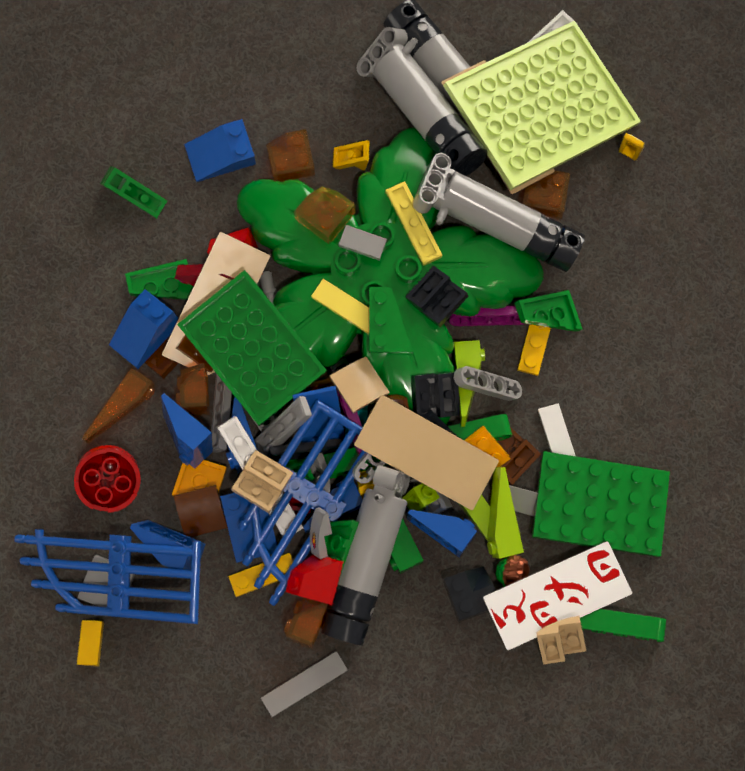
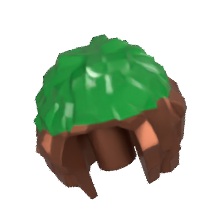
(512, 570)

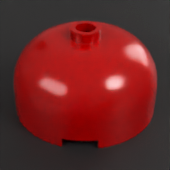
(107, 491)

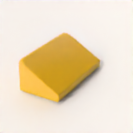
(90, 643)

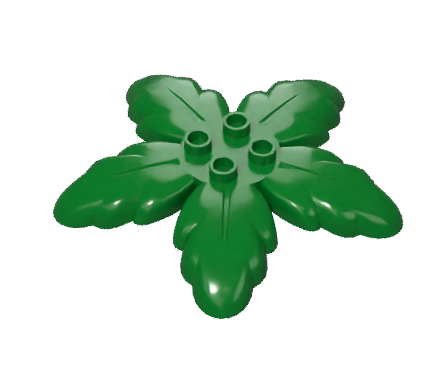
(478, 264)

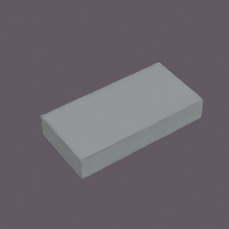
(362, 242)

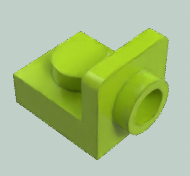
(420, 497)

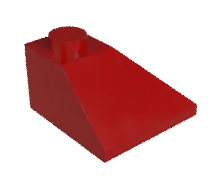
(315, 579)

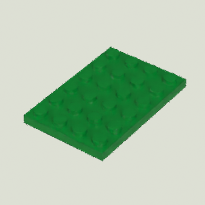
(252, 347)
(601, 503)

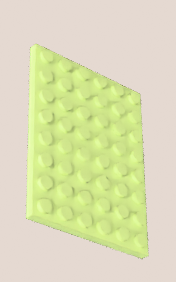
(541, 104)

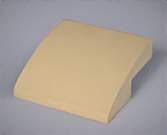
(359, 384)
(262, 481)
(561, 639)

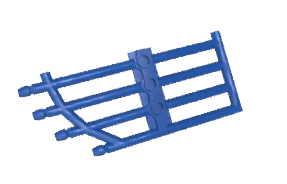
(304, 491)
(119, 573)

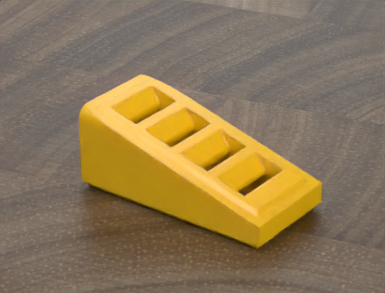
(631, 147)

